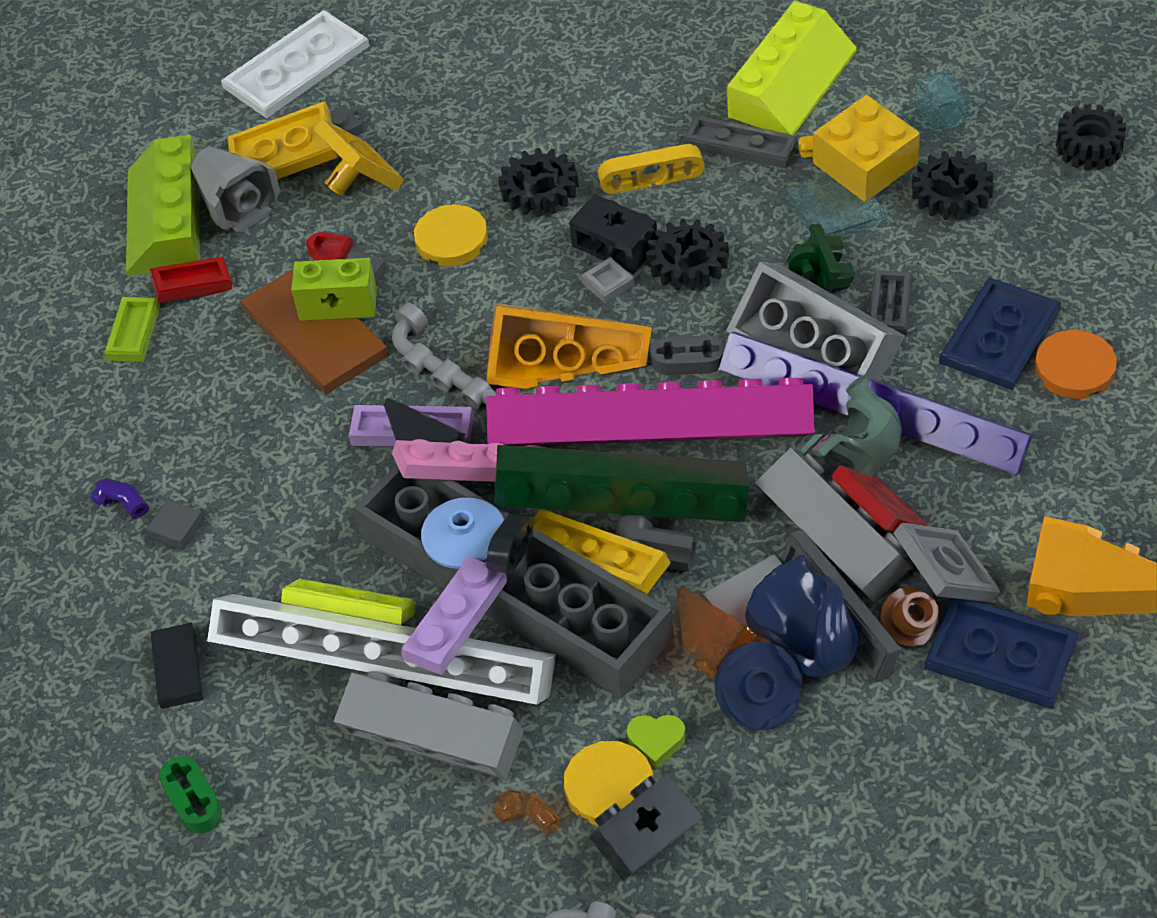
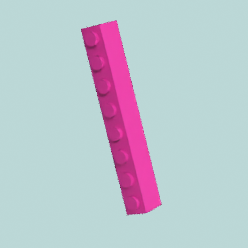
(650, 415)

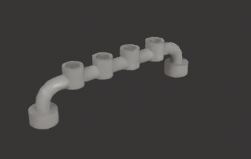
(445, 373)

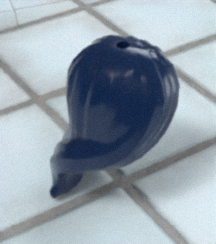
(804, 617)

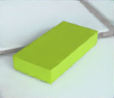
(132, 329)

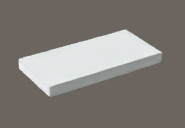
(295, 63)

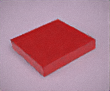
(876, 499)

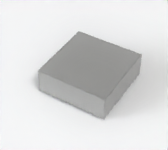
(607, 280)

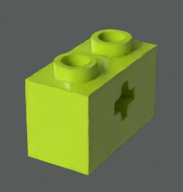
(334, 289)

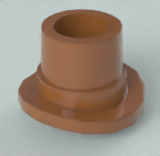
(909, 617)

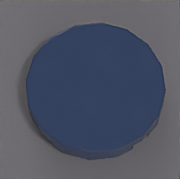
(758, 686)

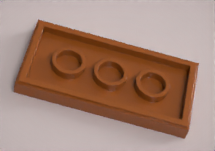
(323, 349)

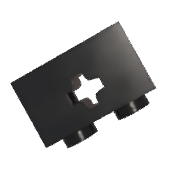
(612, 231)
(669, 816)

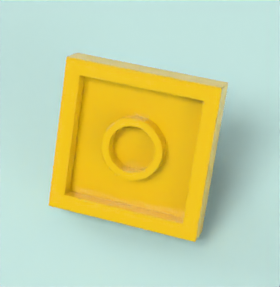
(356, 158)

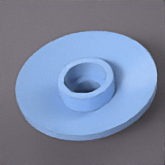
(452, 544)

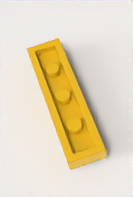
(621, 557)

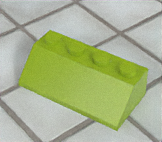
(162, 207)

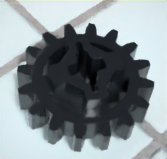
(538, 182)
(952, 185)
(687, 254)

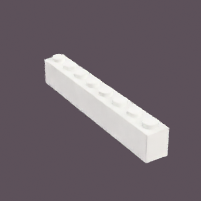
(376, 647)

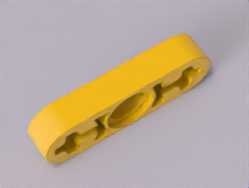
(675, 156)

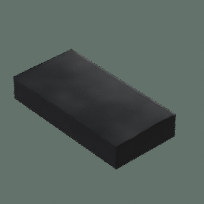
(176, 665)

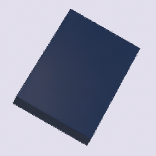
(1000, 333)
(1002, 651)

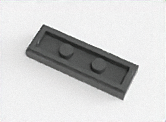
(741, 141)

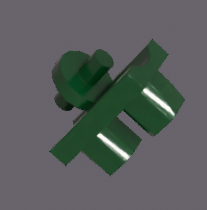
(819, 259)

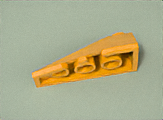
(552, 345)
(1087, 575)

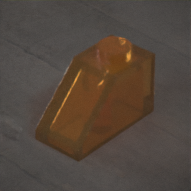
(709, 631)

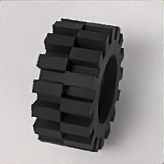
(1090, 122)

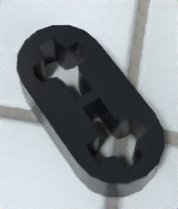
(510, 543)

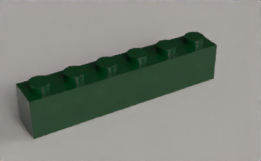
(621, 483)

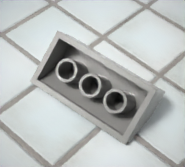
(814, 323)

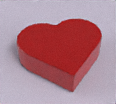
(328, 246)

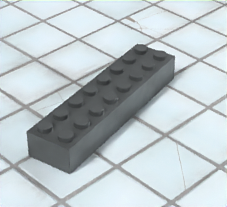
(548, 599)

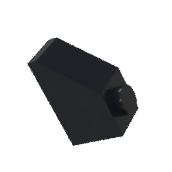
(411, 425)

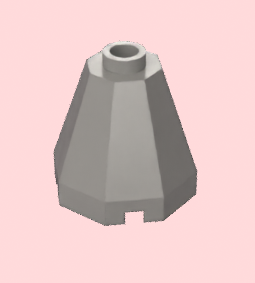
(234, 187)

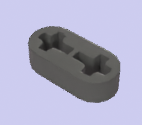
(687, 355)

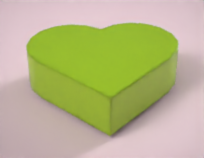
(656, 737)

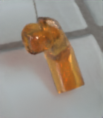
(530, 805)

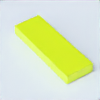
(348, 601)

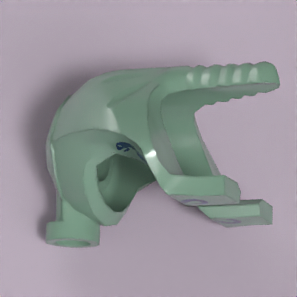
(870, 435)

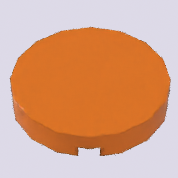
(1075, 364)

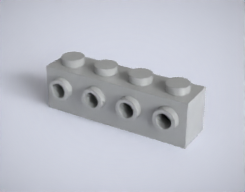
(833, 524)
(430, 724)

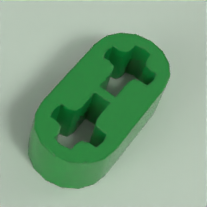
(182, 799)

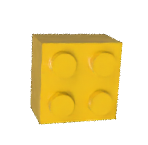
(866, 148)

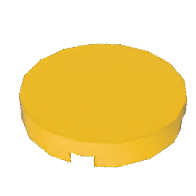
(450, 235)
(603, 776)

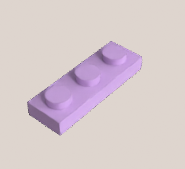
(372, 427)
(453, 616)

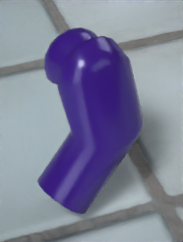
(122, 492)

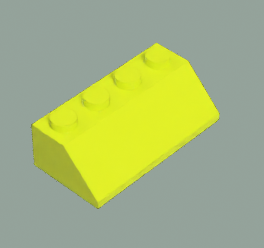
(790, 70)

